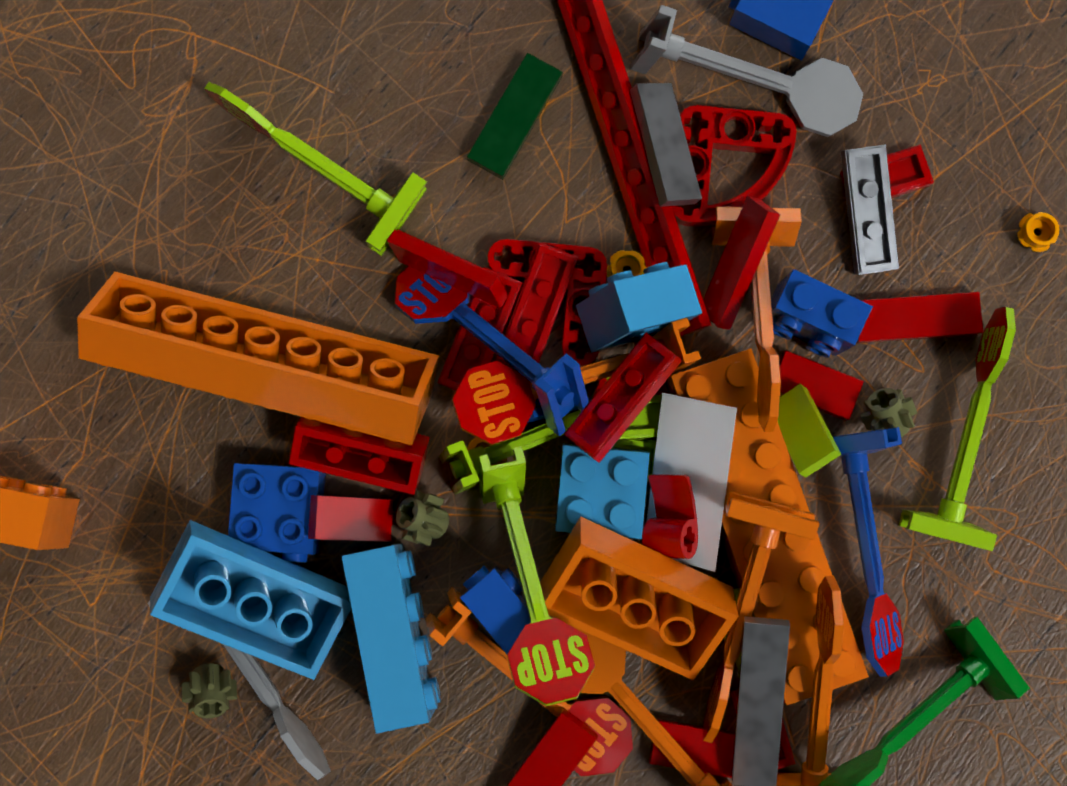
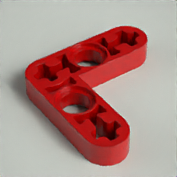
(577, 286)

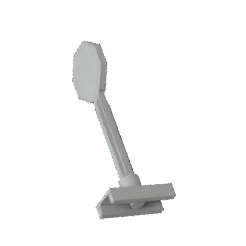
(819, 95)
(290, 727)

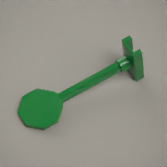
(982, 663)

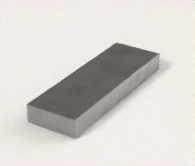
(665, 144)
(869, 209)

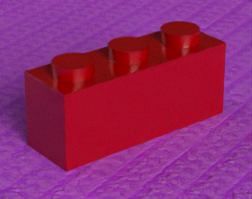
(359, 455)

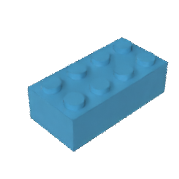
(250, 600)
(390, 637)

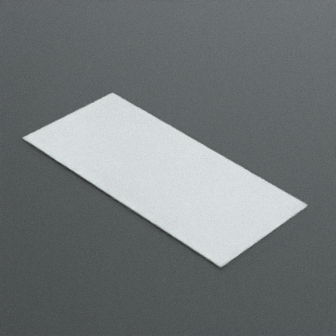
(697, 442)

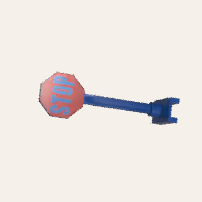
(431, 300)
(881, 618)

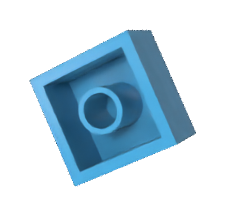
(637, 305)
(603, 492)

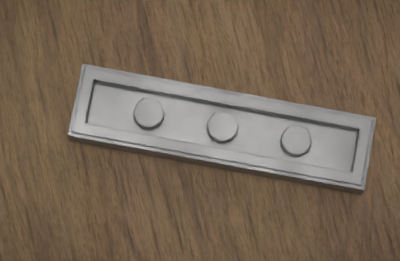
(760, 701)

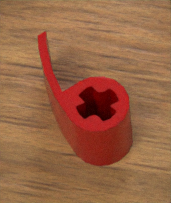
(675, 525)

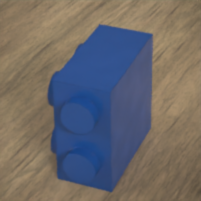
(781, 23)
(817, 314)
(274, 508)
(497, 604)

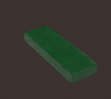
(515, 116)

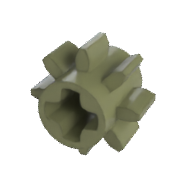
(889, 409)
(422, 518)
(209, 690)

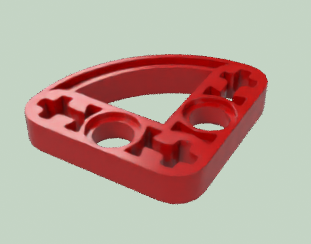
(715, 138)

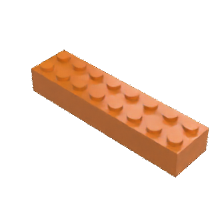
(258, 357)
(795, 569)

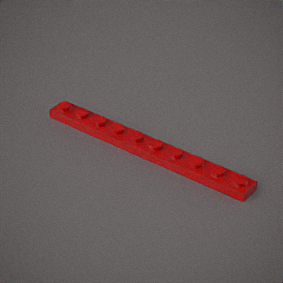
(614, 109)

